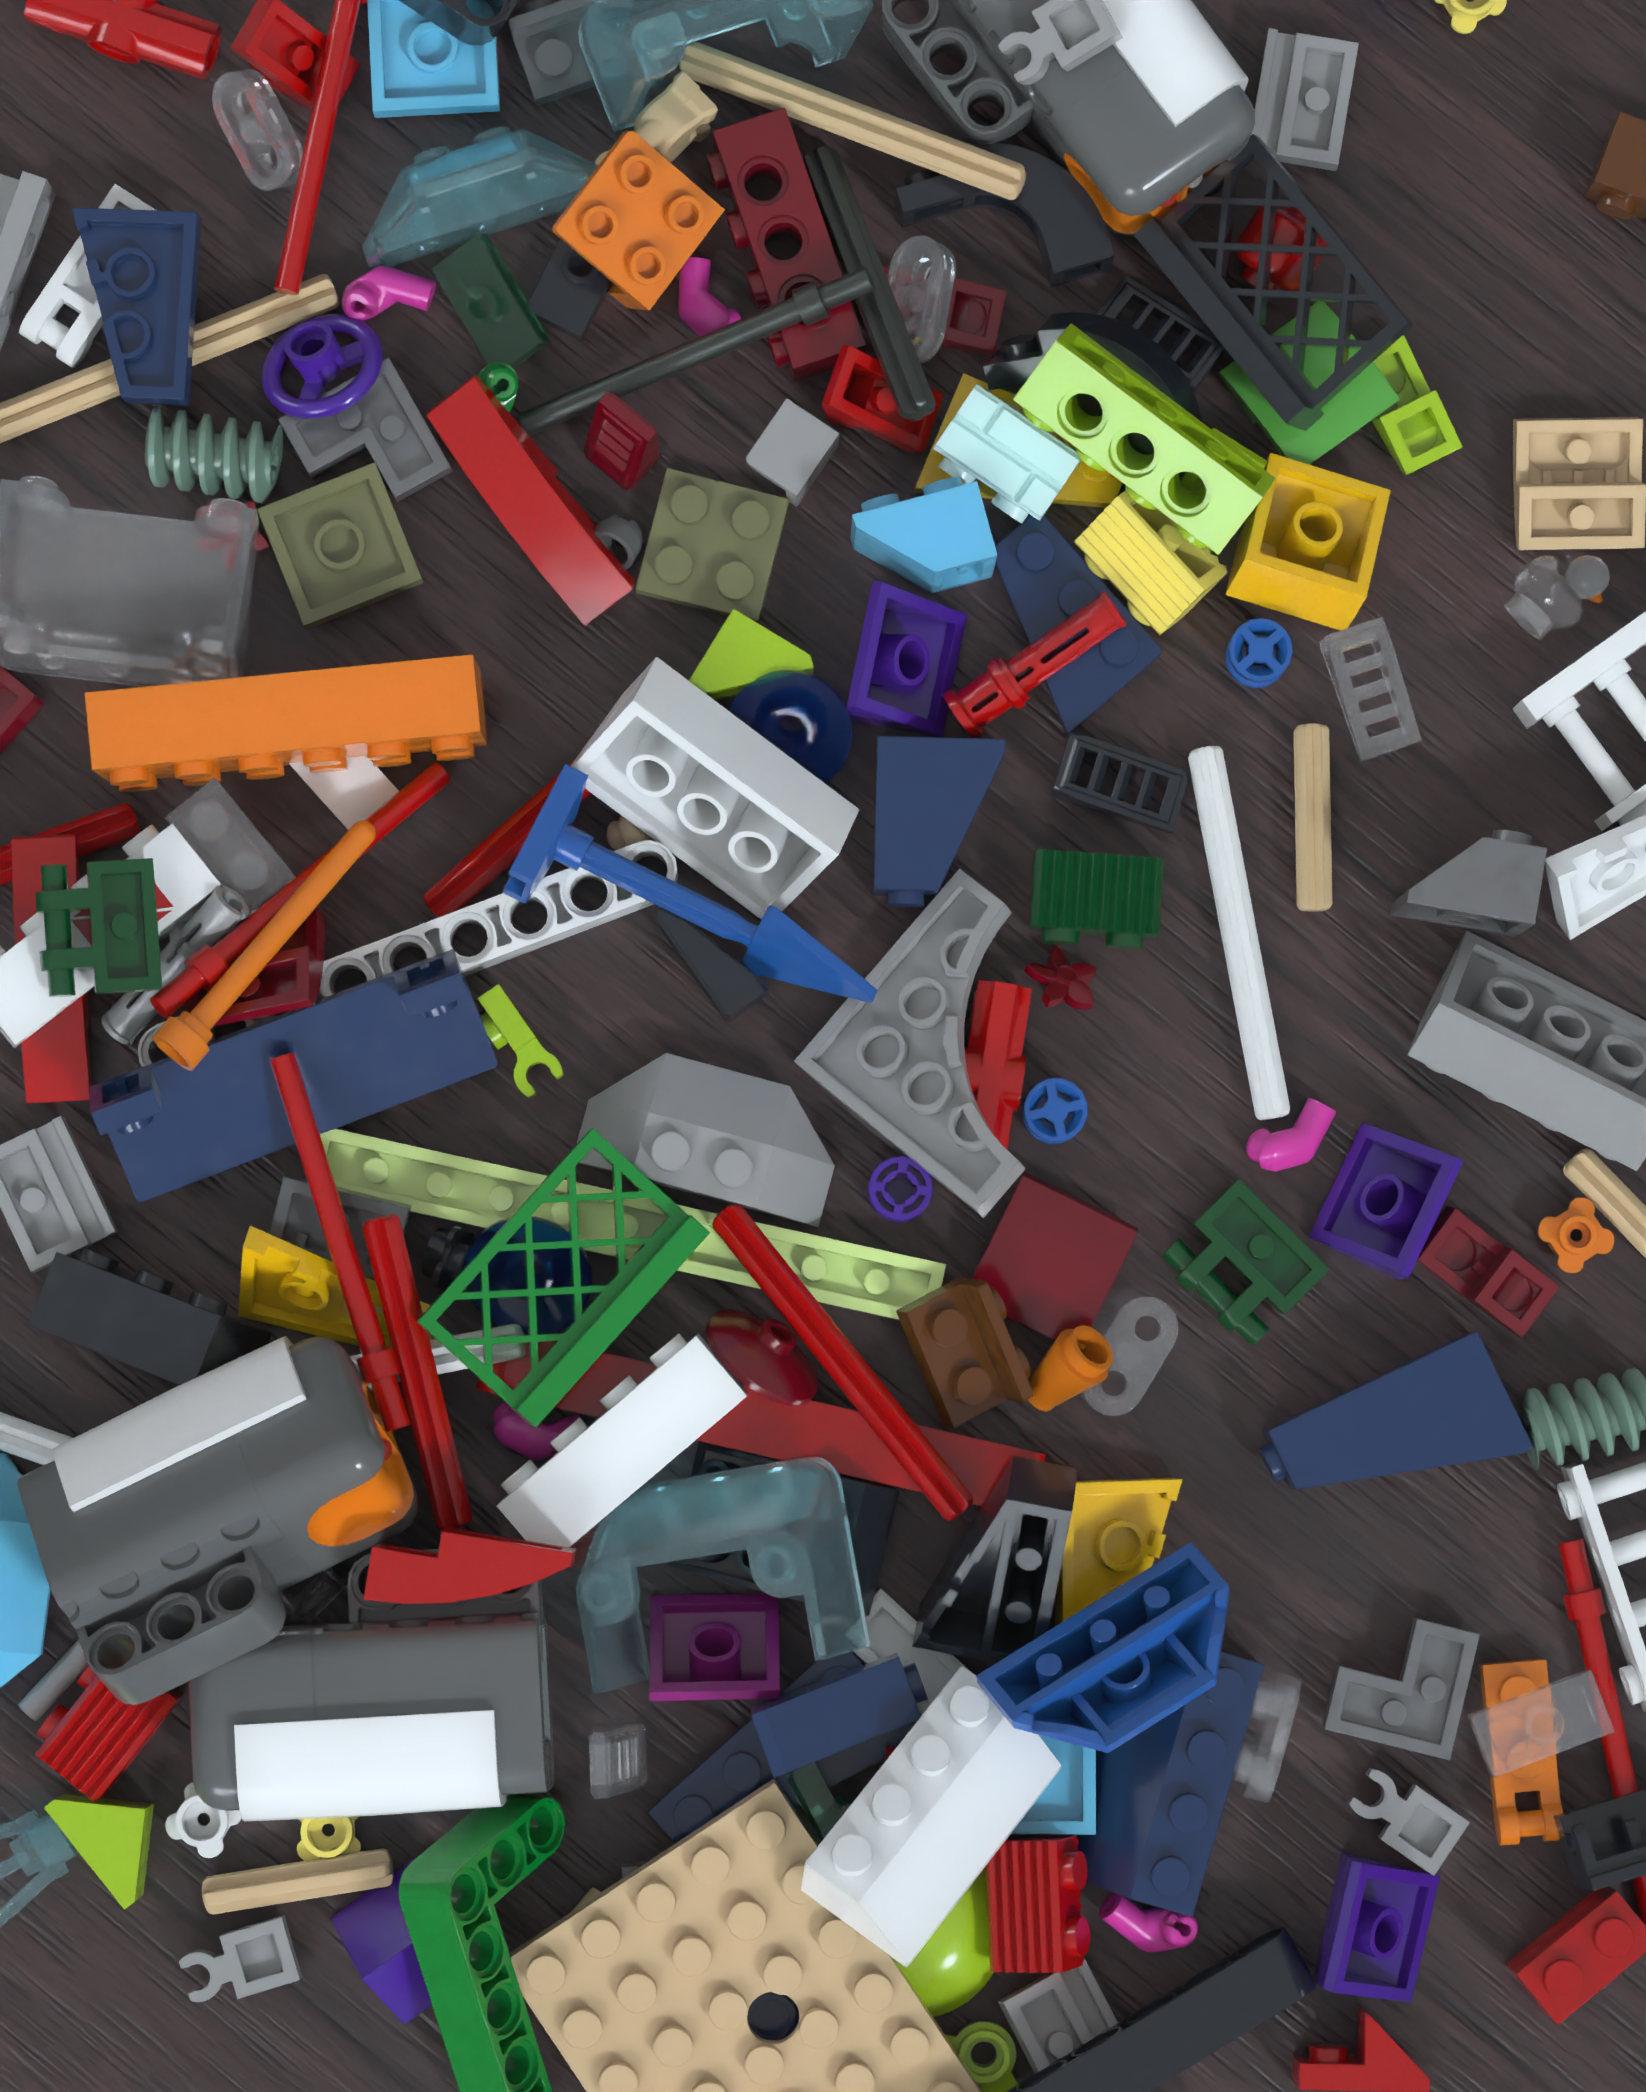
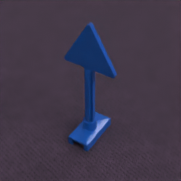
(775, 946)

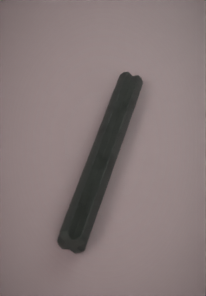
(878, 307)

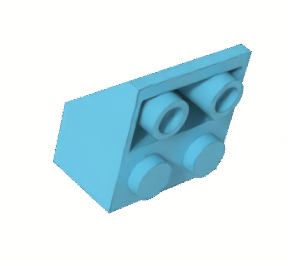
(929, 539)

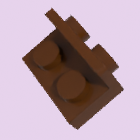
(965, 1350)

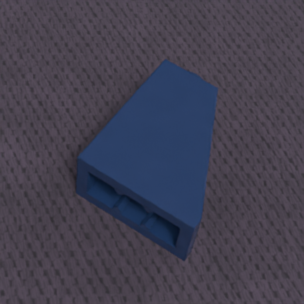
(924, 809)
(837, 1713)

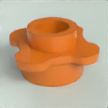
(1557, 1234)

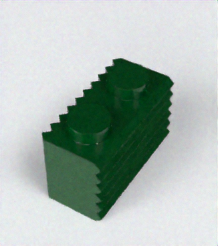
(1095, 896)

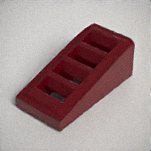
(621, 442)

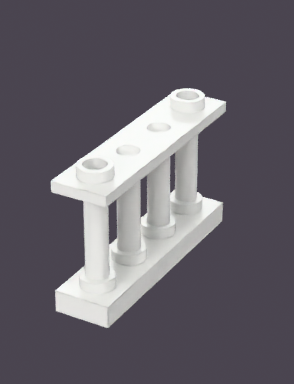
(1557, 706)
(1580, 1501)

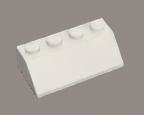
(714, 791)
(929, 1820)

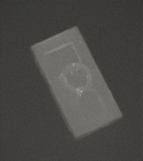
(1541, 1723)

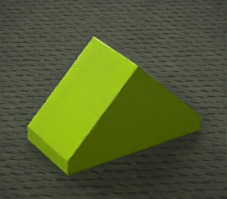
(742, 655)
(110, 1838)

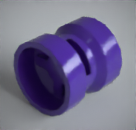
(897, 1198)

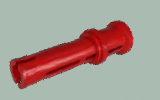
(1011, 691)

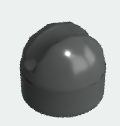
(625, 532)

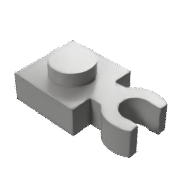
(1067, 31)
(1416, 1824)
(253, 1959)

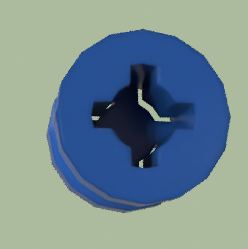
(1267, 644)
(1062, 1099)

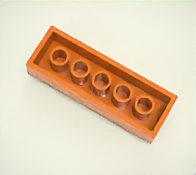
(286, 719)

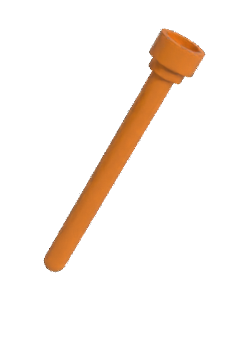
(187, 1036)

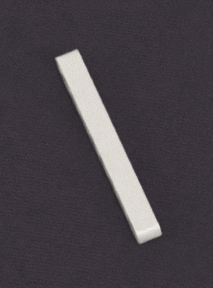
(493, 915)

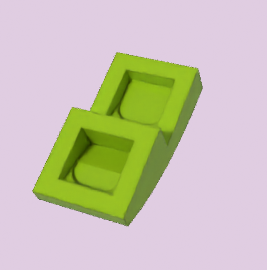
(1418, 424)

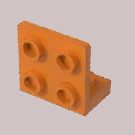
(637, 221)

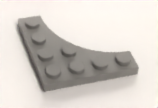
(905, 1054)

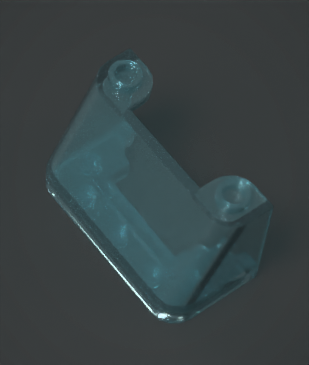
(640, 41)

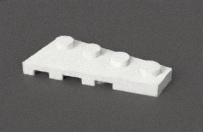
(1598, 877)

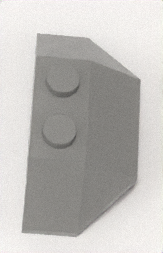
(715, 1137)

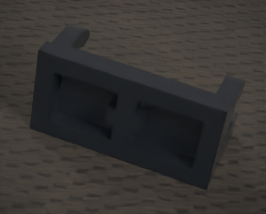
(1605, 1841)

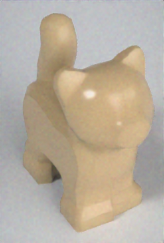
(675, 118)

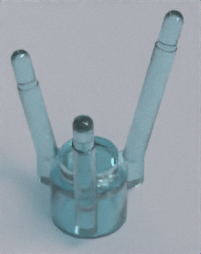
(38, 1848)

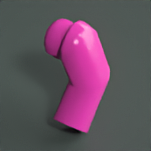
(695, 303)

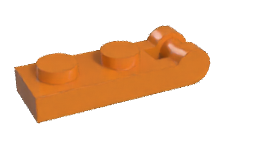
(1499, 1683)

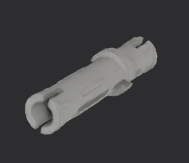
(206, 927)

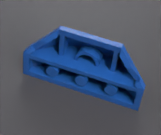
(1119, 1658)

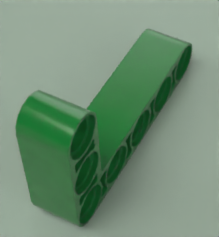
(461, 1945)

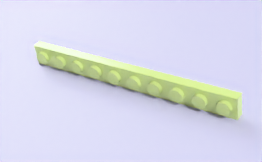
(487, 1192)

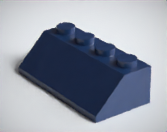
(1168, 1792)

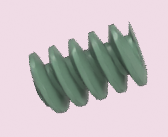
(212, 456)
(1585, 1415)

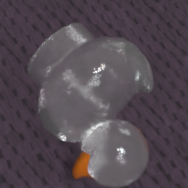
(1553, 602)

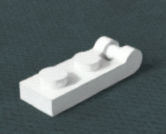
(73, 288)

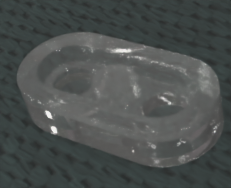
(257, 129)
(922, 301)
(1133, 1357)
(1261, 1762)

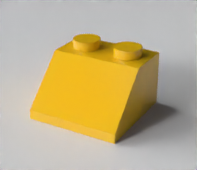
(1310, 544)

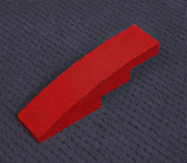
(529, 499)
(58, 1053)

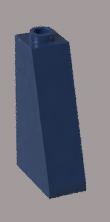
(1407, 1419)

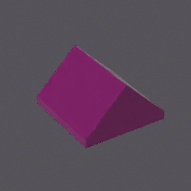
(714, 1647)

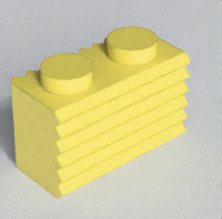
(1149, 562)

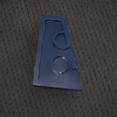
(147, 295)
(1048, 585)

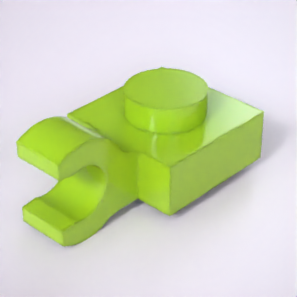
(507, 1026)

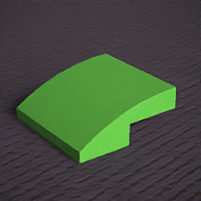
(1343, 415)

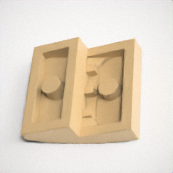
(1578, 483)

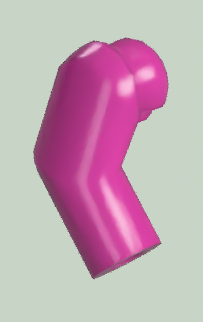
(383, 288)
(1293, 1145)
(526, 1439)
(1148, 1928)

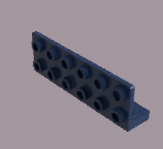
(354, 1056)

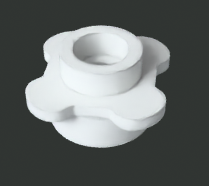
(208, 1837)

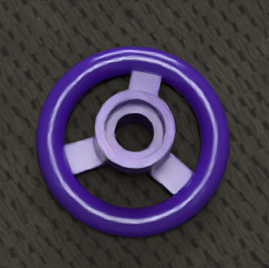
(319, 360)

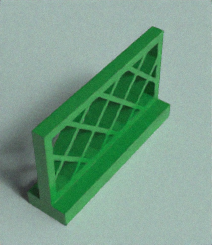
(604, 1316)

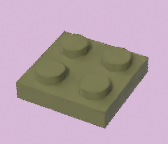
(712, 545)
(340, 546)

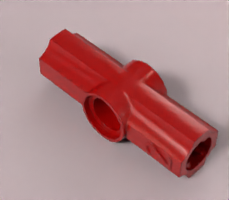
(134, 31)
(995, 1052)

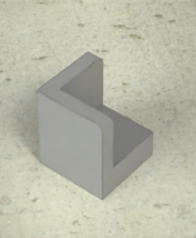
(793, 450)

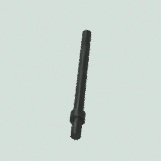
(808, 304)

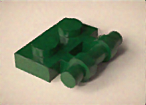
(121, 923)
(1259, 1248)

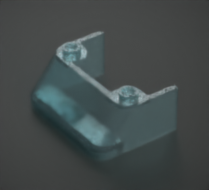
(780, 1512)

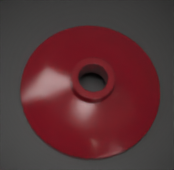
(762, 1356)

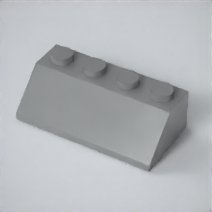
(1539, 1048)

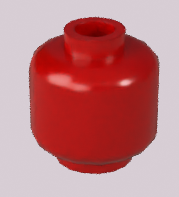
(1284, 268)

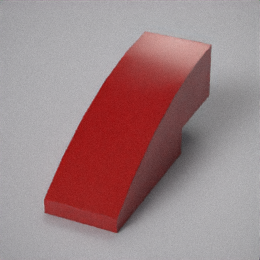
(463, 1569)

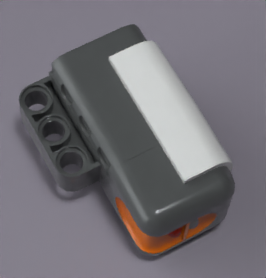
(1127, 123)
(208, 1504)
(381, 1711)

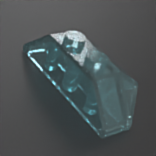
(473, 191)

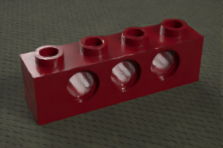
(770, 149)

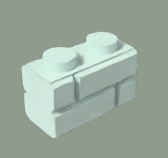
(1006, 454)

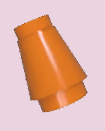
(1070, 1366)

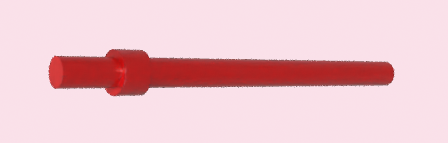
(317, 146)
(211, 963)
(377, 1362)
(1585, 1605)

